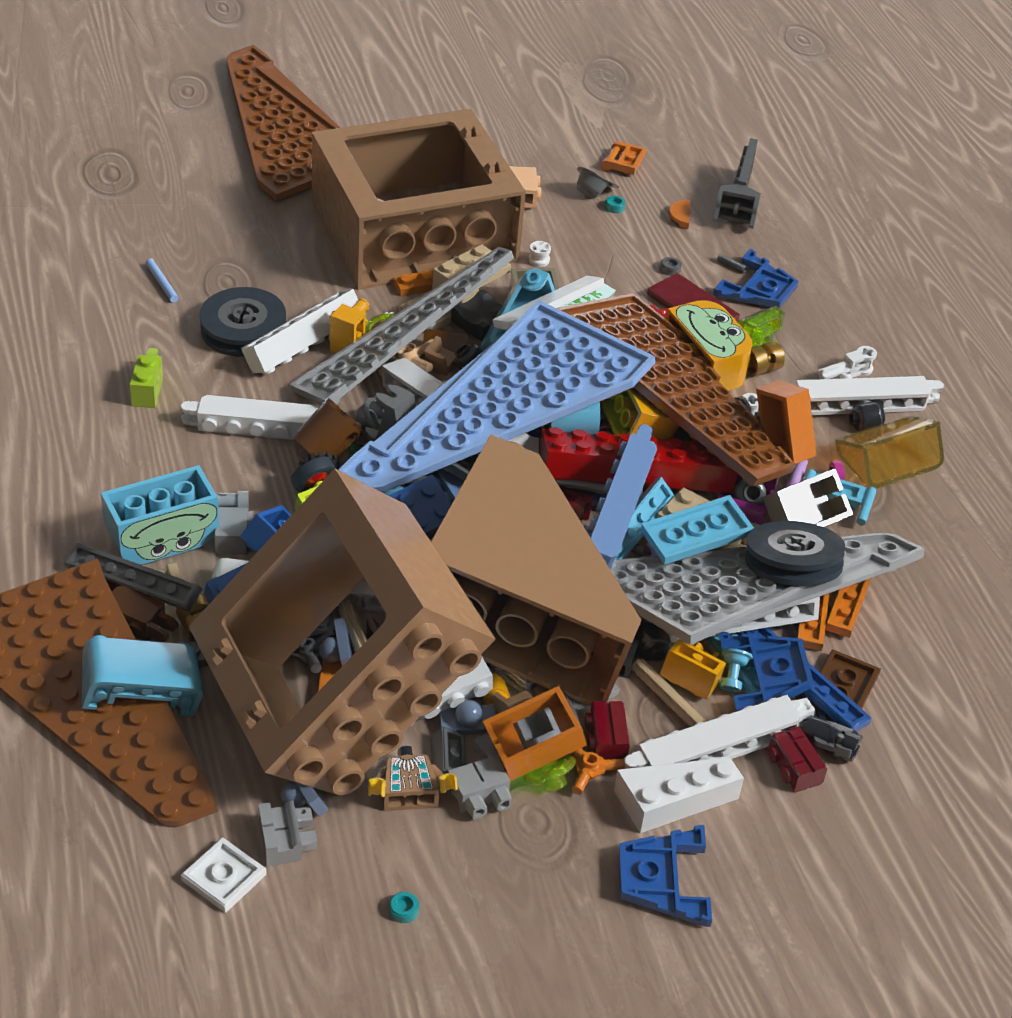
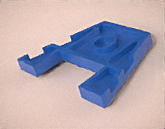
(764, 288)
(778, 664)
(651, 874)

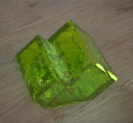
(763, 325)

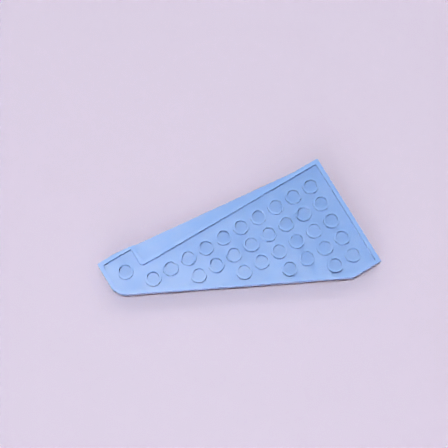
(522, 381)

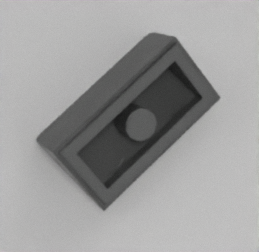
(448, 749)

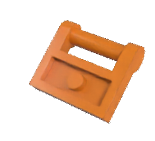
(628, 161)

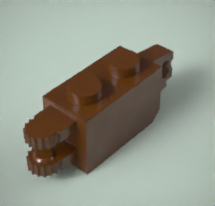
(144, 614)

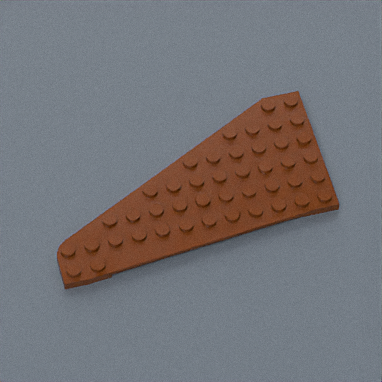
(275, 122)
(127, 742)

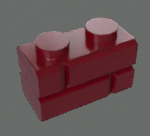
(608, 729)
(796, 759)

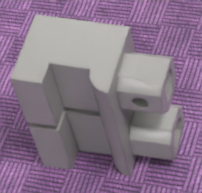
(482, 786)
(281, 832)

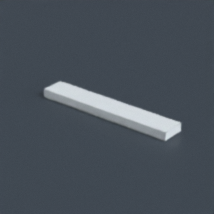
(556, 299)

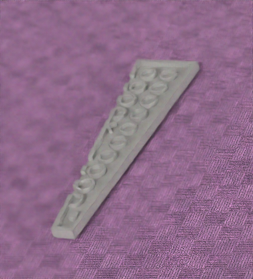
(361, 358)

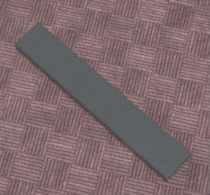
(138, 577)

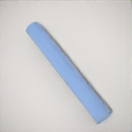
(162, 280)

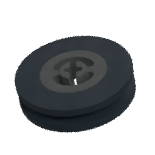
(239, 317)
(795, 553)

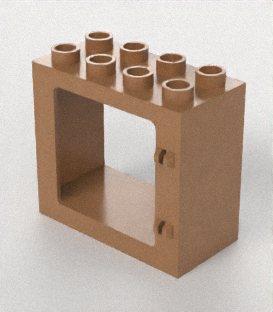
(422, 230)
(285, 594)

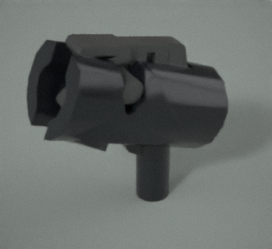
(831, 737)

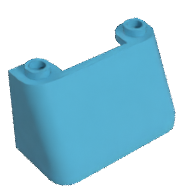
(529, 287)
(141, 672)

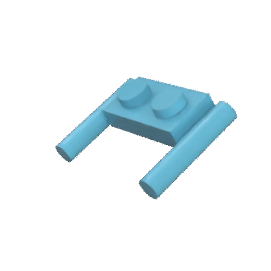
(855, 494)

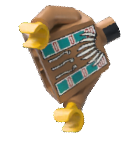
(410, 782)

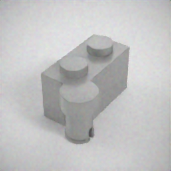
(233, 520)

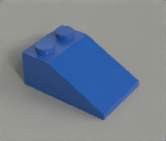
(264, 527)

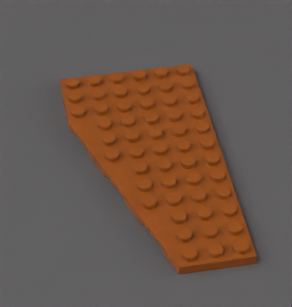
(688, 388)

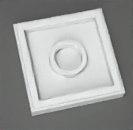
(223, 874)

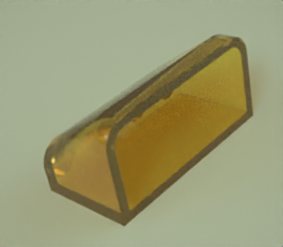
(893, 451)

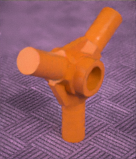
(590, 766)

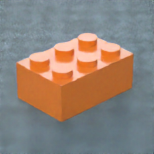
(787, 418)
(507, 742)

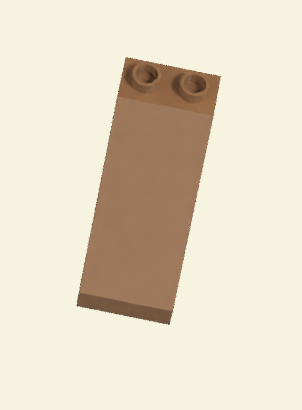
(536, 576)

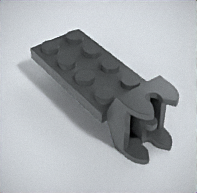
(738, 200)
(394, 411)

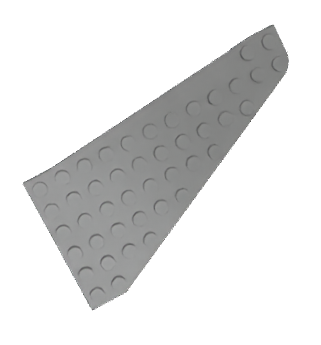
(720, 592)

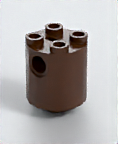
(326, 431)

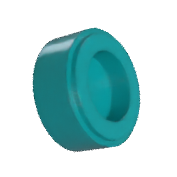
(615, 204)
(404, 907)

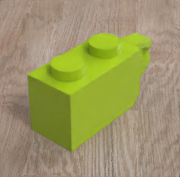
(147, 379)

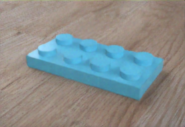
(696, 529)

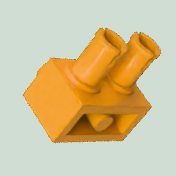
(347, 324)
(693, 668)

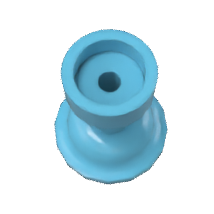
(736, 659)

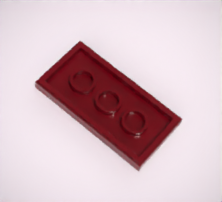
(678, 291)

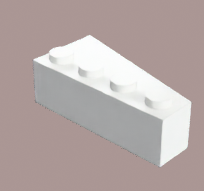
(676, 790)

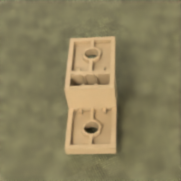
(451, 268)

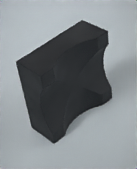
(476, 314)

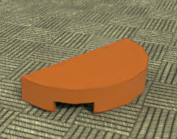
(680, 213)

